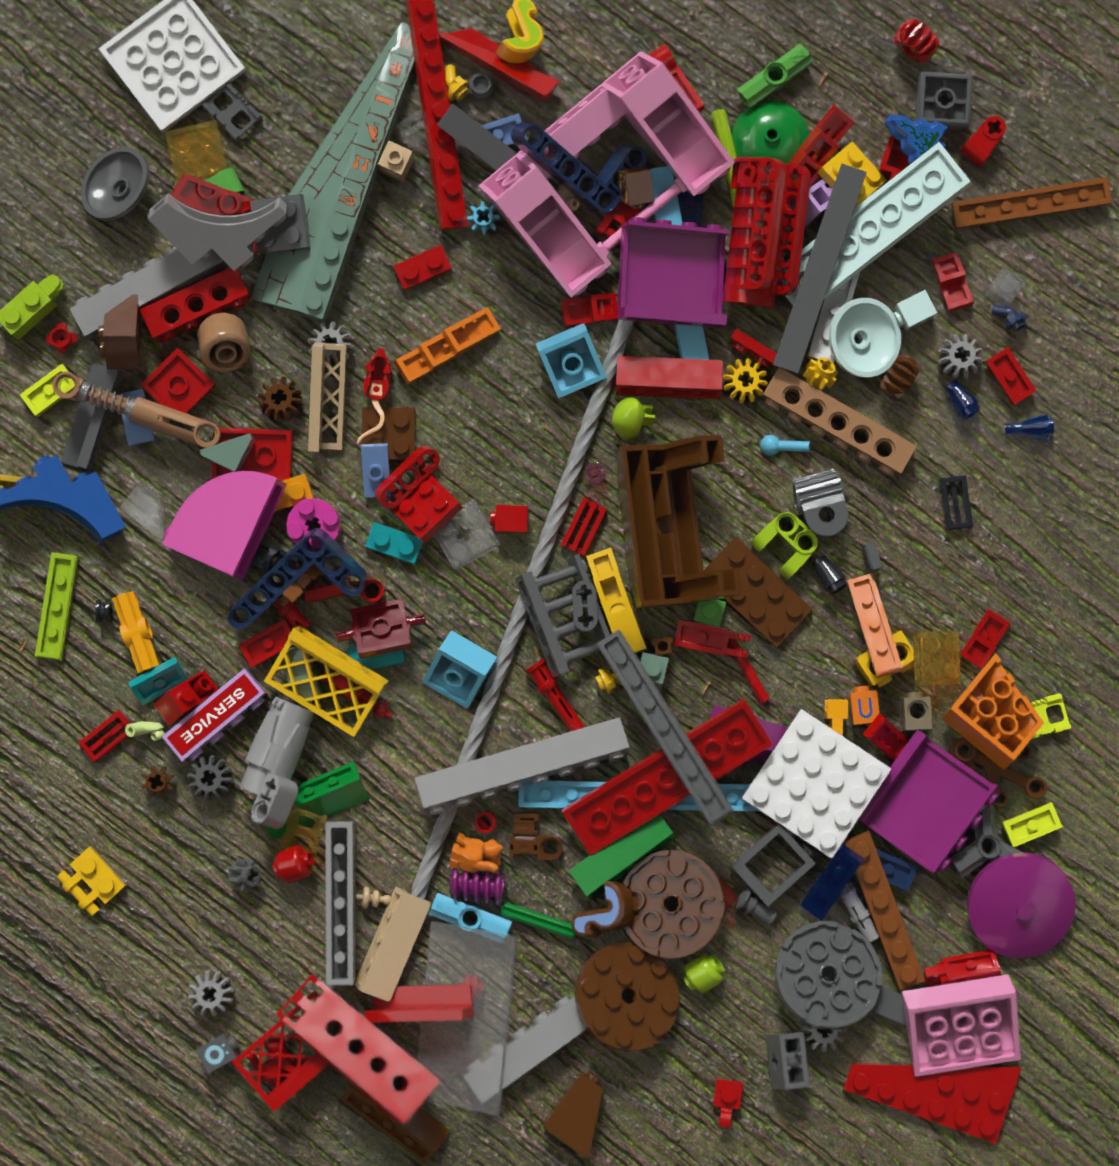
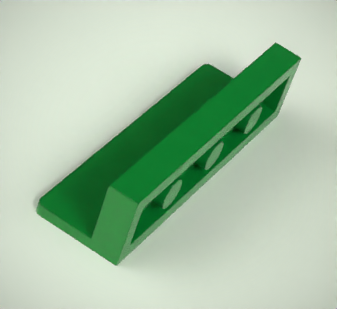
(327, 795)
(621, 856)

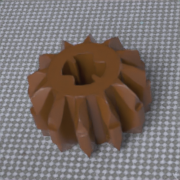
(900, 376)
(285, 406)

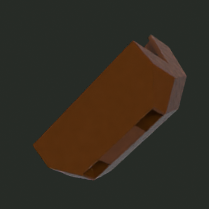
(663, 525)

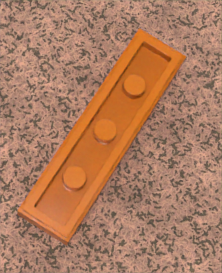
(875, 625)

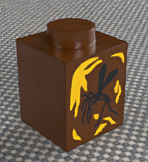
(636, 187)

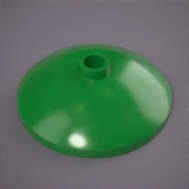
(753, 125)

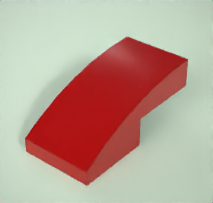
(952, 282)
(589, 309)
(985, 638)

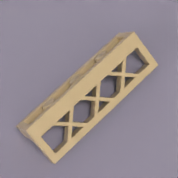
(317, 397)

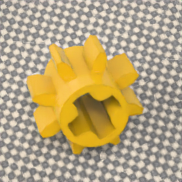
(820, 373)

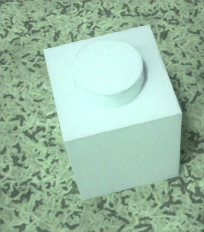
(914, 310)

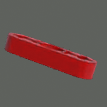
(418, 477)

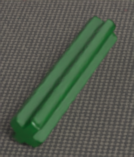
(537, 920)

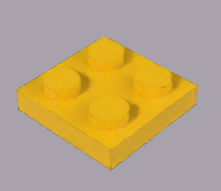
(853, 157)

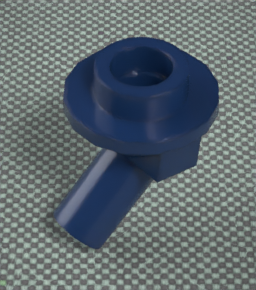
(1015, 319)

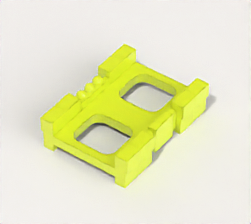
(1040, 707)

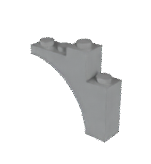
(199, 232)

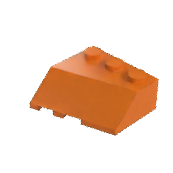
(994, 715)

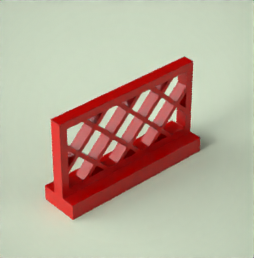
(295, 1080)

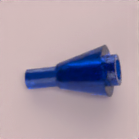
(1038, 427)

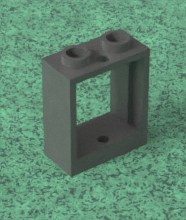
(802, 851)

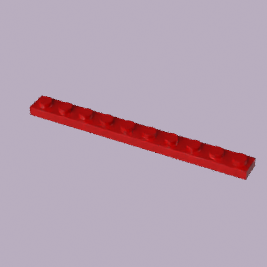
(434, 105)

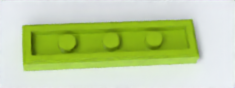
(56, 606)

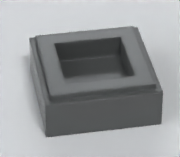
(871, 556)

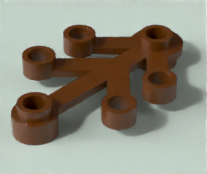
(992, 769)

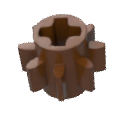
(151, 784)

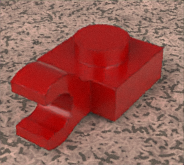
(727, 1096)

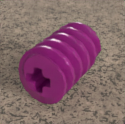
(477, 885)

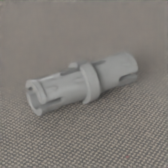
(860, 914)

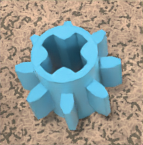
(483, 211)

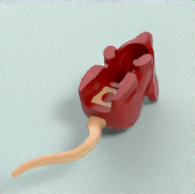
(377, 385)

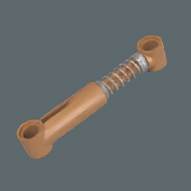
(138, 410)

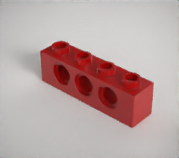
(156, 314)

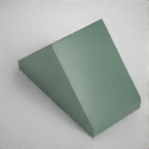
(230, 453)

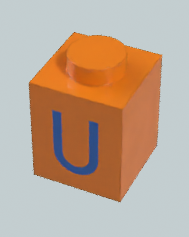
(863, 705)

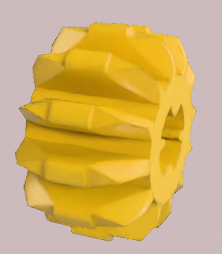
(752, 375)

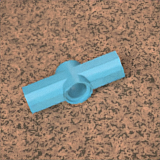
(454, 910)

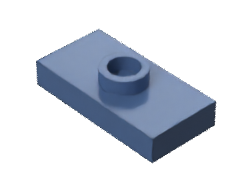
(136, 433)
(374, 467)

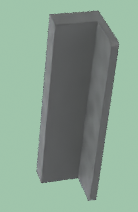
(90, 421)

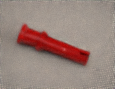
(548, 686)

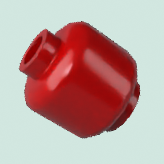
(293, 864)

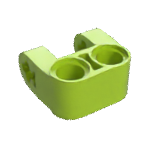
(790, 538)

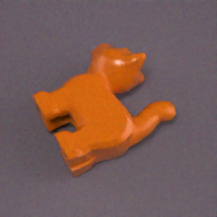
(470, 852)

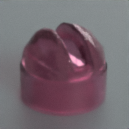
(593, 469)

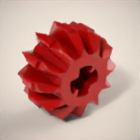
(916, 41)

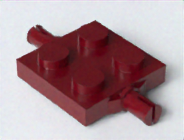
(381, 628)

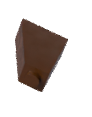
(576, 1113)

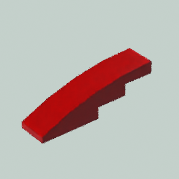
(822, 143)

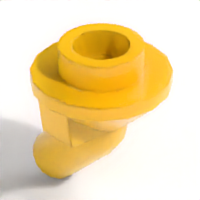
(456, 86)
(607, 680)

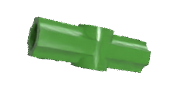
(762, 86)

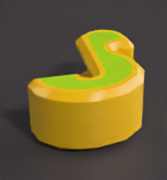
(526, 31)

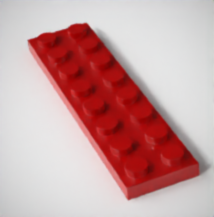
(655, 784)

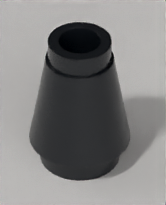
(829, 575)

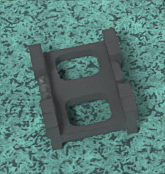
(225, 117)

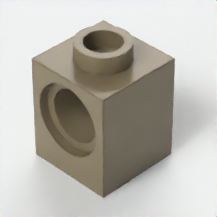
(924, 720)

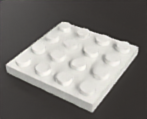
(172, 60)
(816, 783)

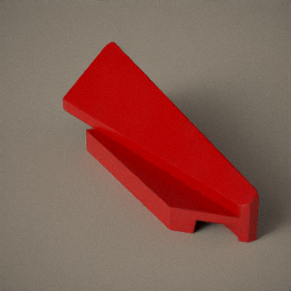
(483, 52)

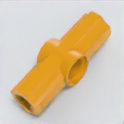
(136, 631)

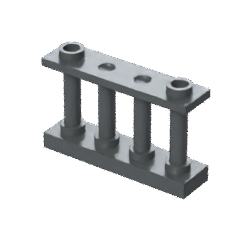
(540, 611)

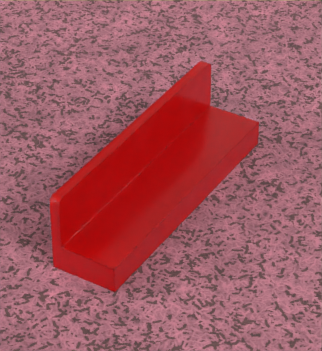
(669, 377)
(424, 1004)

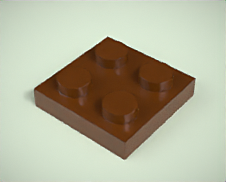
(396, 431)

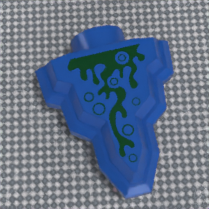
(915, 136)

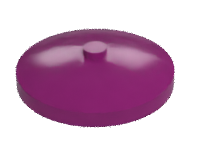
(1021, 905)

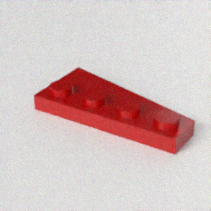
(211, 198)

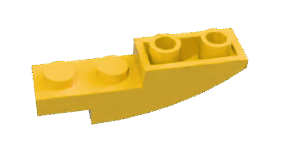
(615, 598)

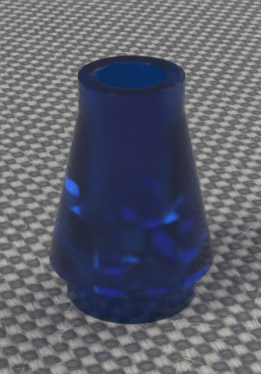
(963, 401)

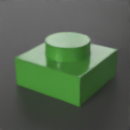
(710, 612)

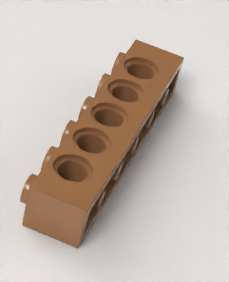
(899, 448)

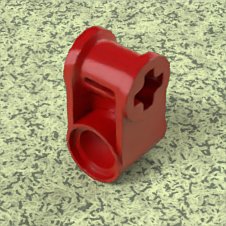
(982, 143)

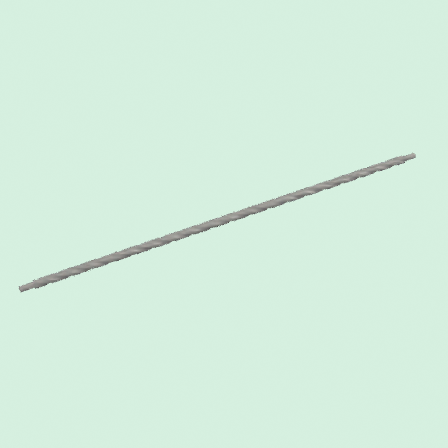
(519, 613)

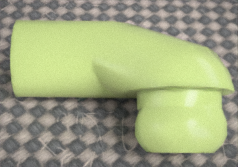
(143, 727)

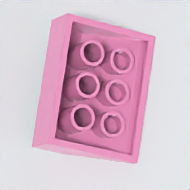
(962, 1025)

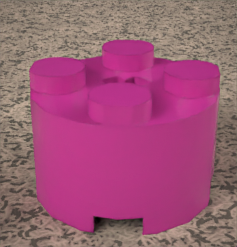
(309, 511)

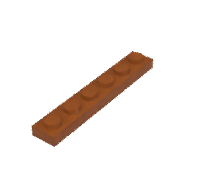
(1031, 203)
(885, 912)

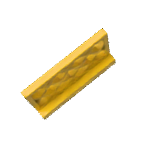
(333, 659)

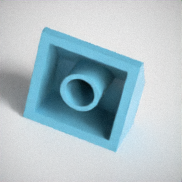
(571, 360)
(459, 669)

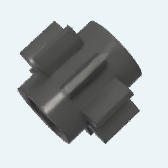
(244, 875)

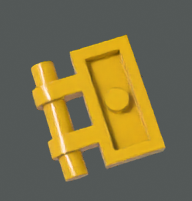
(97, 875)

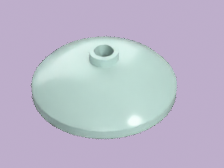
(877, 337)

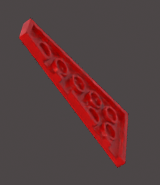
(960, 1099)

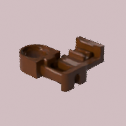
(526, 841)

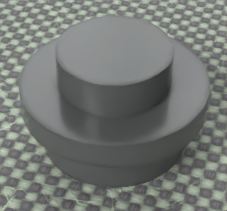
(481, 85)

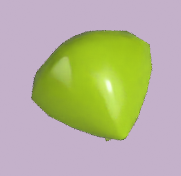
(630, 416)

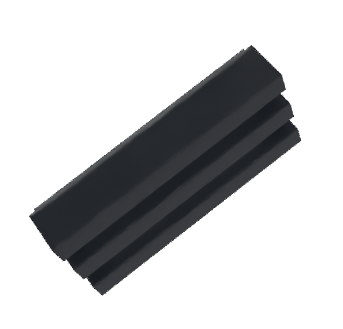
(945, 503)

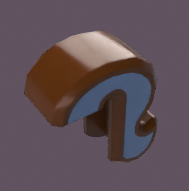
(611, 918)

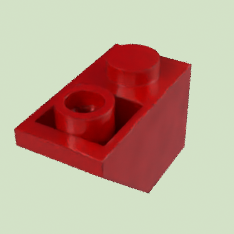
(185, 697)

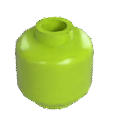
(704, 973)

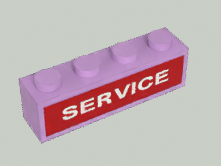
(215, 715)

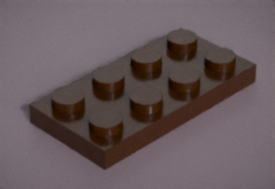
(764, 597)

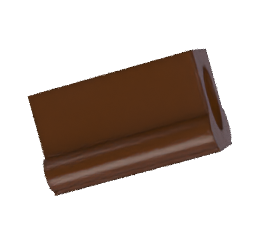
(662, 646)

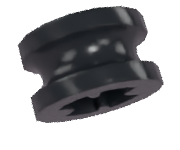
(103, 611)

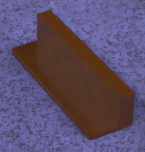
(418, 1135)

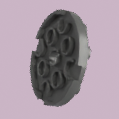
(811, 996)

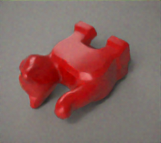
(270, 1065)

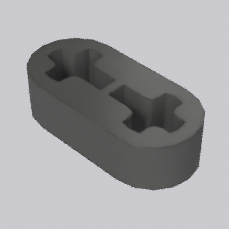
(591, 605)

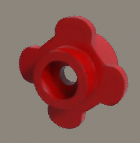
(54, 338)

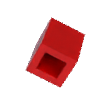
(510, 519)

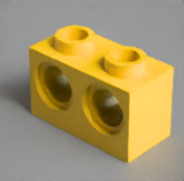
(863, 661)

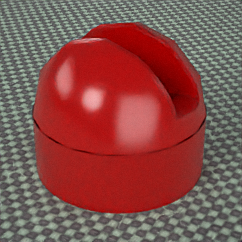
(482, 825)

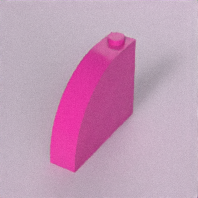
(226, 520)

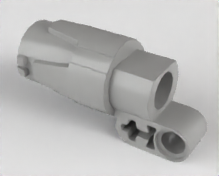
(274, 760)

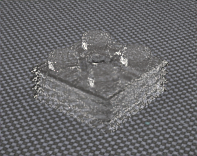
(481, 539)

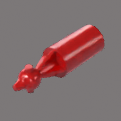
(363, 696)

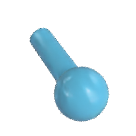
(772, 445)

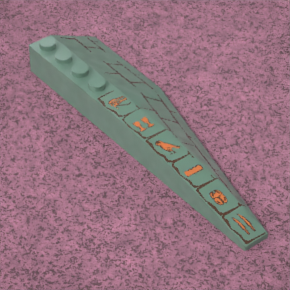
(338, 189)

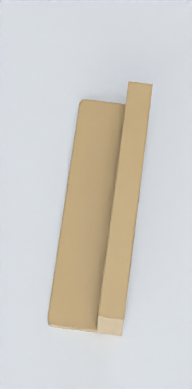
(392, 944)

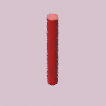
(750, 673)

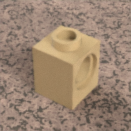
(396, 161)

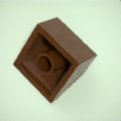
(121, 335)

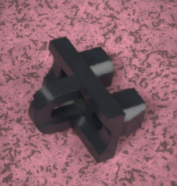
(265, 555)

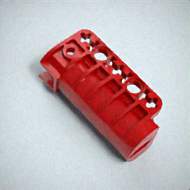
(762, 230)

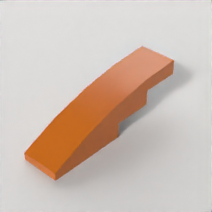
(447, 345)

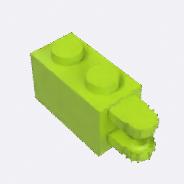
(30, 306)

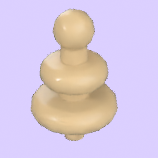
(374, 898)

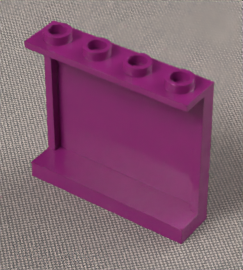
(672, 273)
(928, 803)

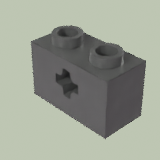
(787, 1060)

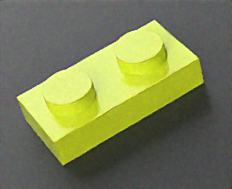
(42, 395)
(1031, 824)

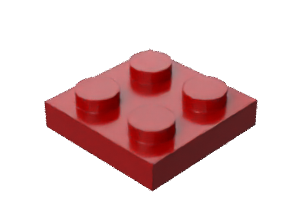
(178, 383)
(427, 509)

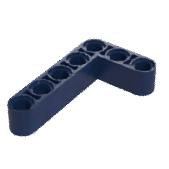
(576, 171)
(291, 573)

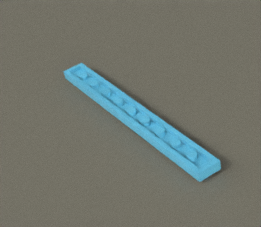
(562, 793)

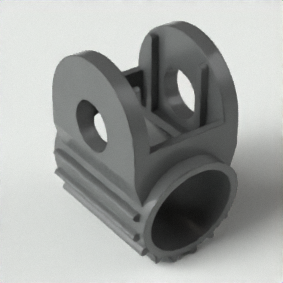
(819, 493)

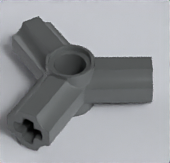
(972, 854)

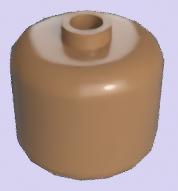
(224, 342)

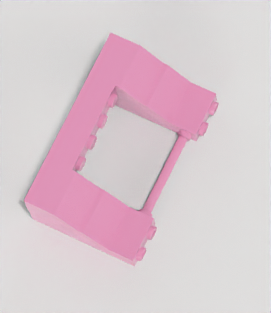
(660, 114)

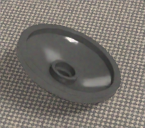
(115, 183)

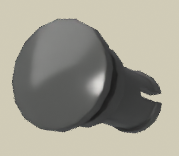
(755, 907)

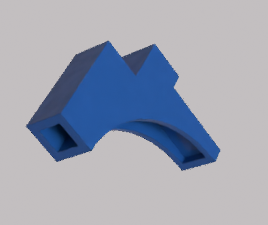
(82, 499)

